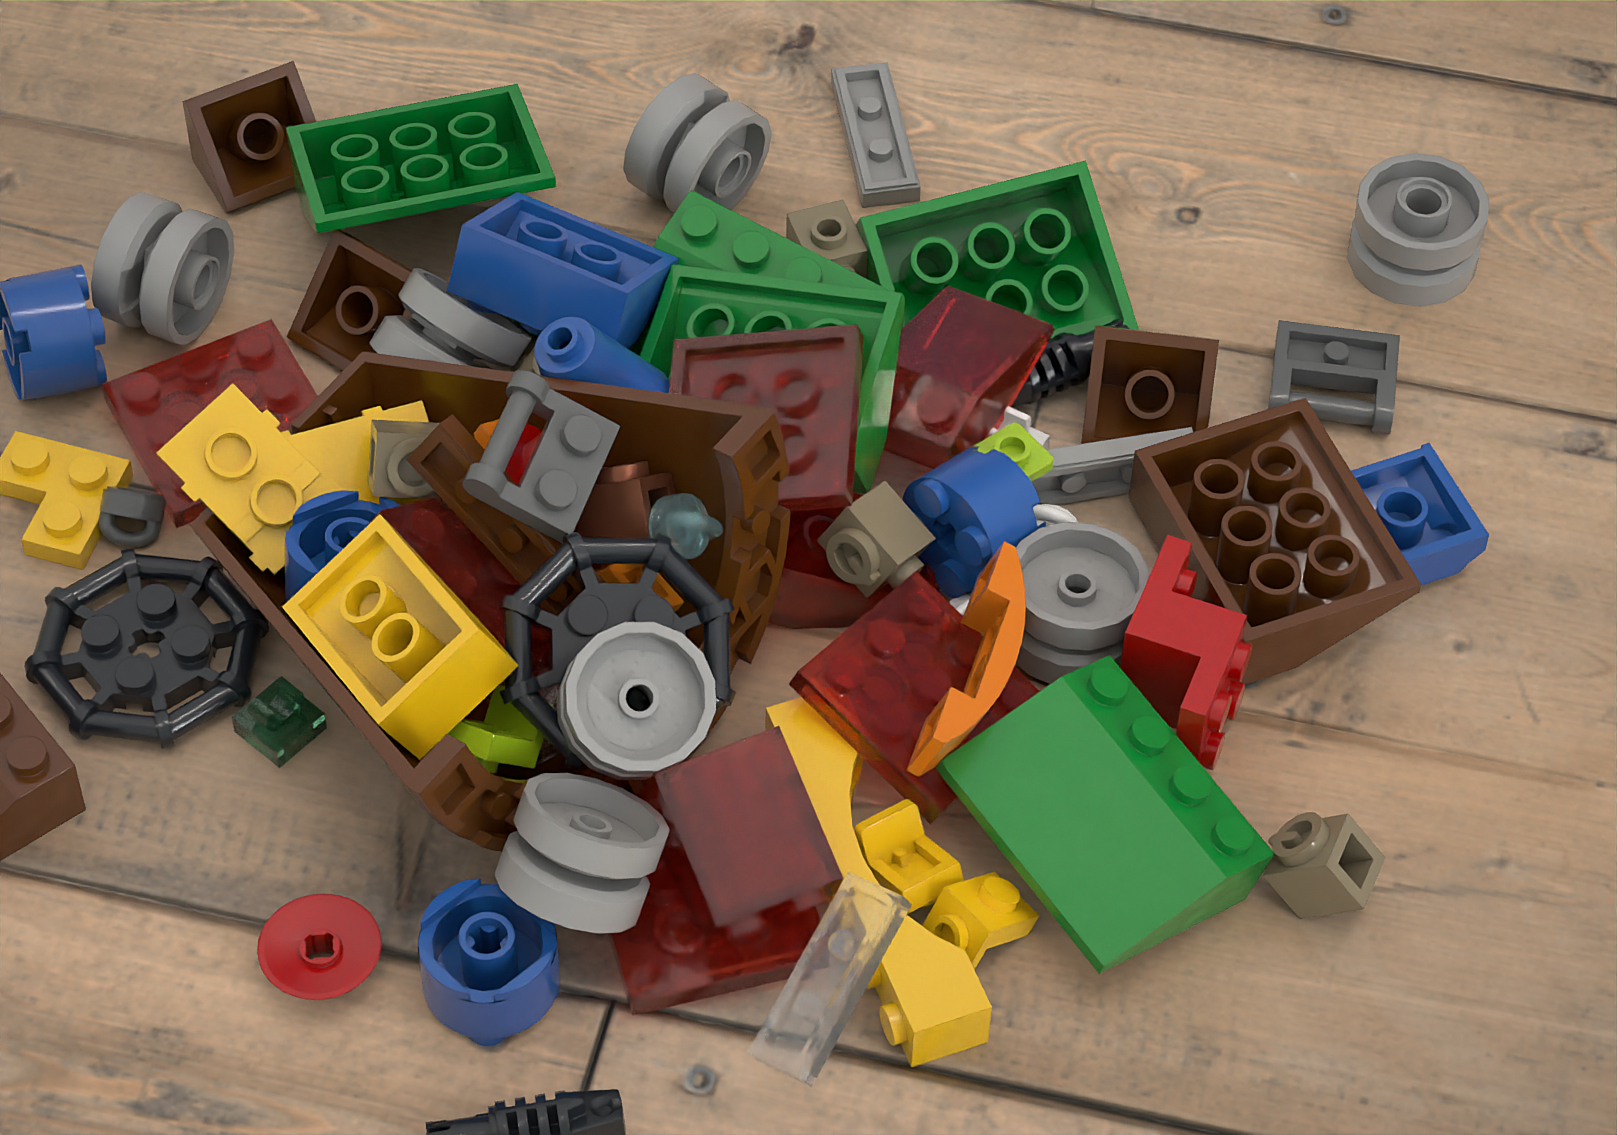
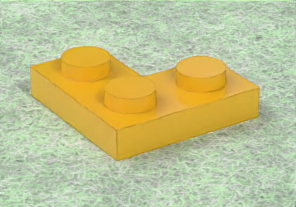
(67, 487)

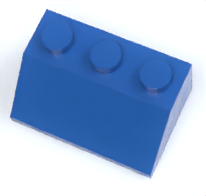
(554, 265)

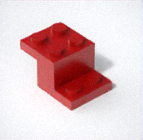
(1186, 654)

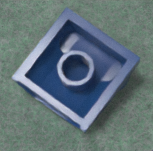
(1424, 513)

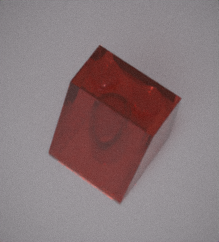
(742, 835)

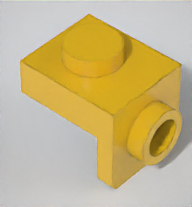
(904, 856)
(980, 915)

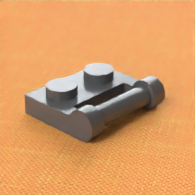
(1337, 361)
(560, 467)

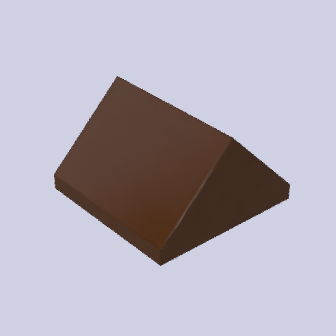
(242, 135)
(348, 300)
(1147, 383)

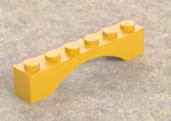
(923, 981)

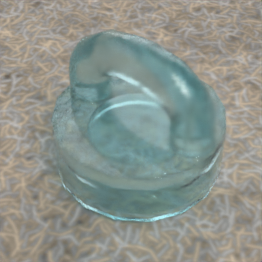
(686, 522)

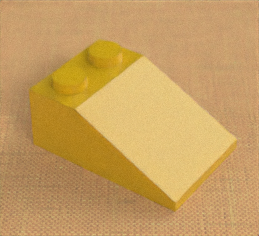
(399, 638)

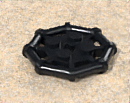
(601, 608)
(141, 617)

